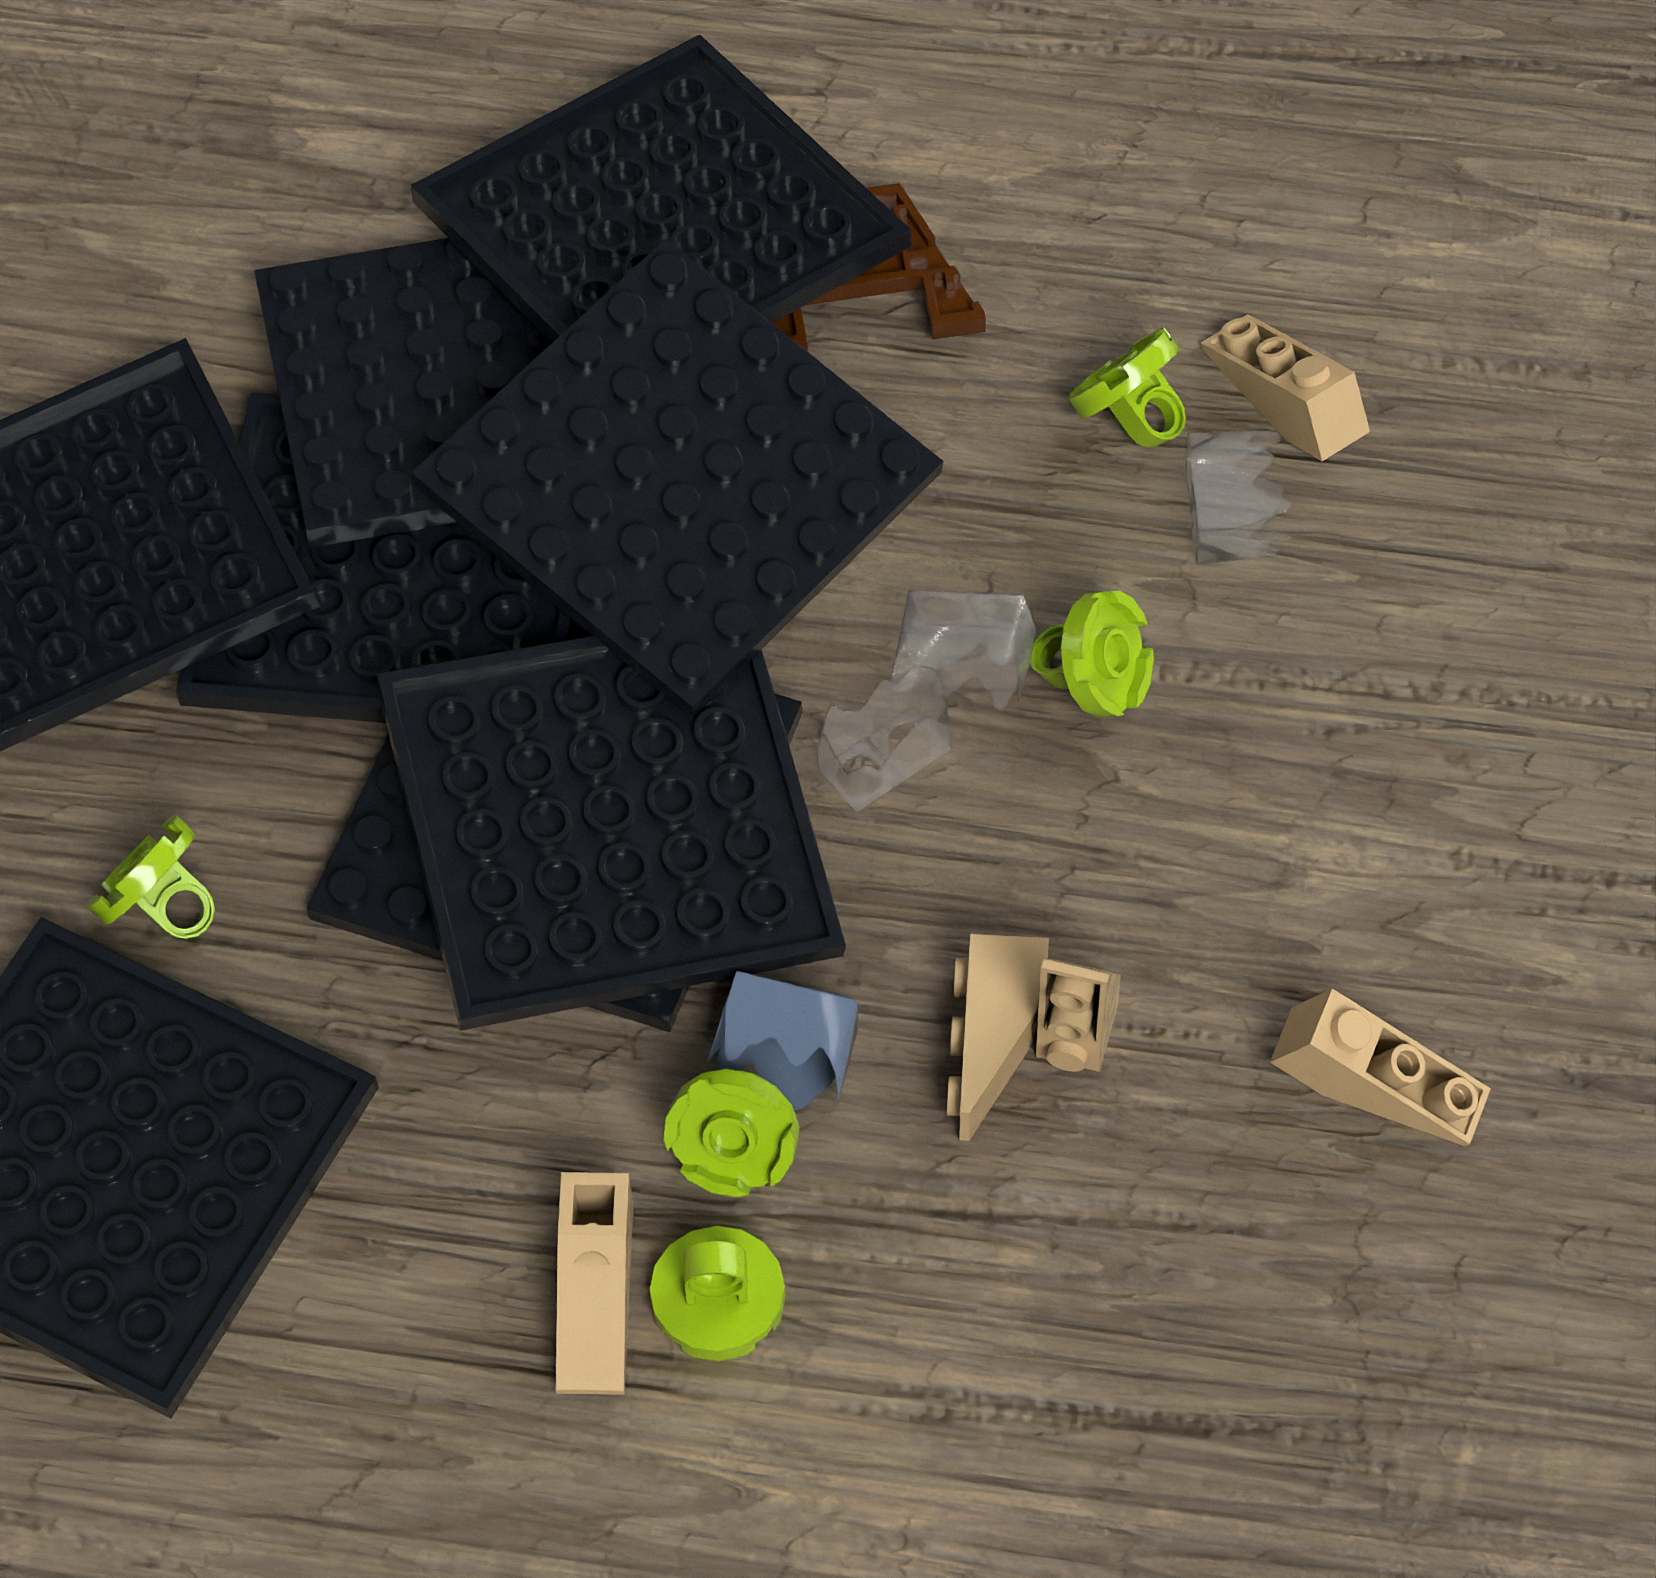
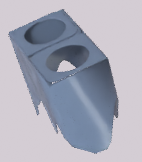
(789, 1034)

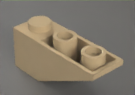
(1292, 385)
(1075, 1014)
(999, 1020)
(1377, 1068)
(593, 1282)

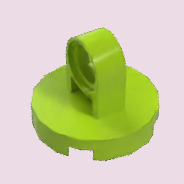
(1130, 385)
(1099, 654)
(150, 878)
(732, 1132)
(717, 1292)

